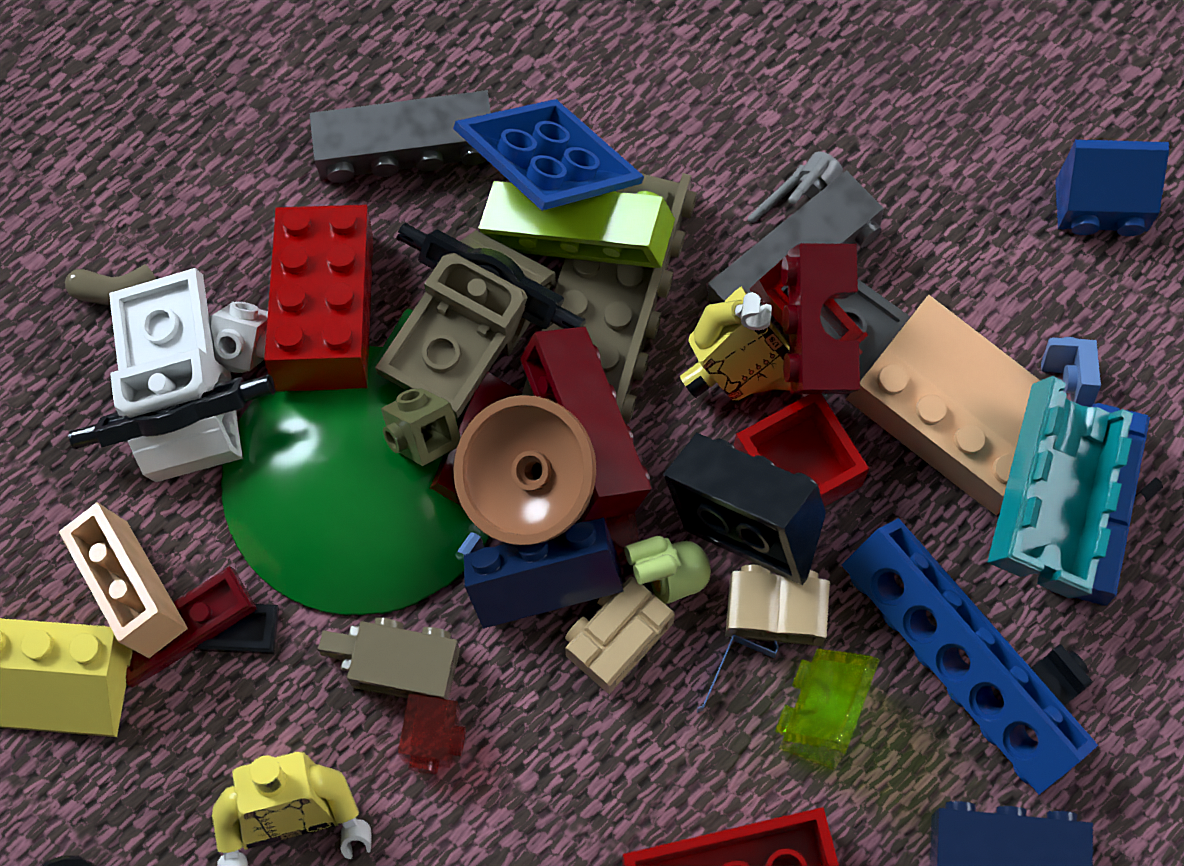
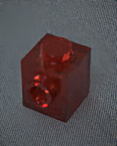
(431, 734)

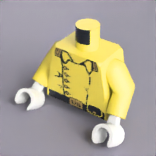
(737, 349)
(281, 801)

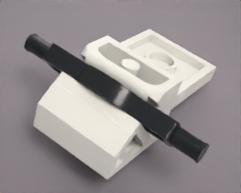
(168, 387)

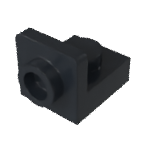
(1063, 673)

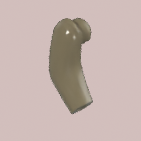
(96, 287)

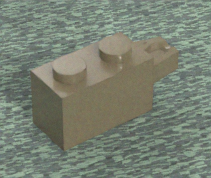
(393, 659)

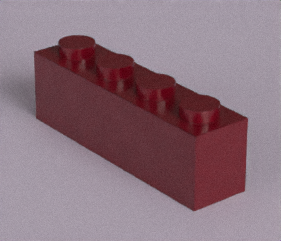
(569, 371)

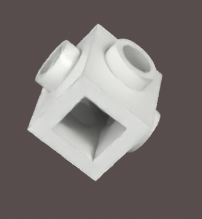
(239, 336)

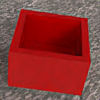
(810, 442)

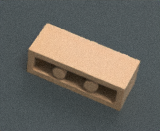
(122, 580)

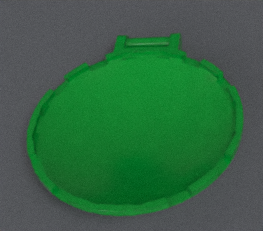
(331, 506)

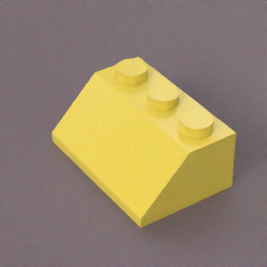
(61, 677)

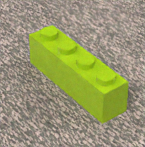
(599, 229)

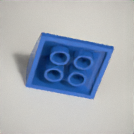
(548, 153)

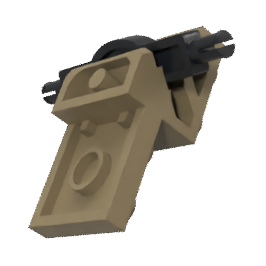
(470, 313)

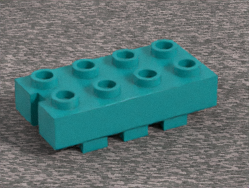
(1061, 490)

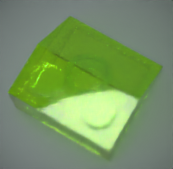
(827, 705)

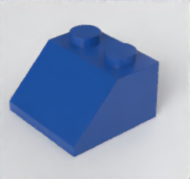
(1111, 186)

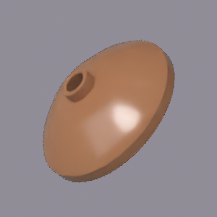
(497, 462)

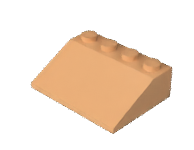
(950, 400)

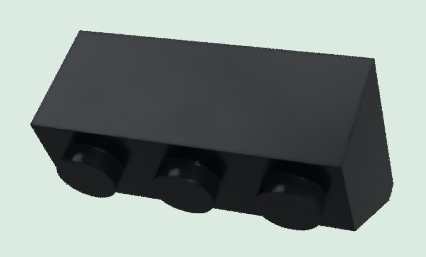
(747, 506)

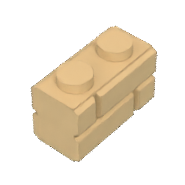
(618, 634)

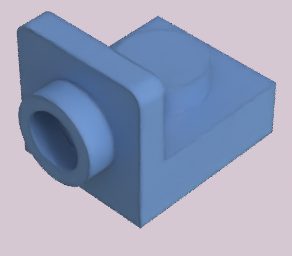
(1079, 366)

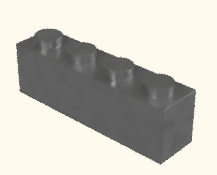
(395, 136)
(836, 215)

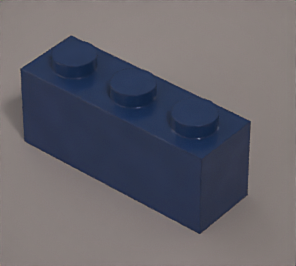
(537, 578)
(1008, 837)

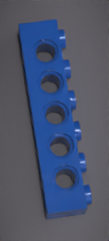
(992, 659)

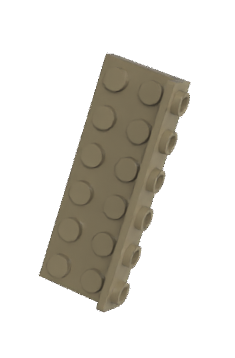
(623, 298)

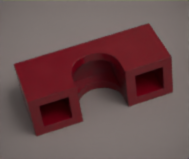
(815, 358)

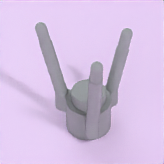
(811, 179)

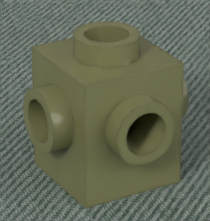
(420, 426)

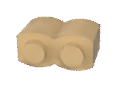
(776, 608)

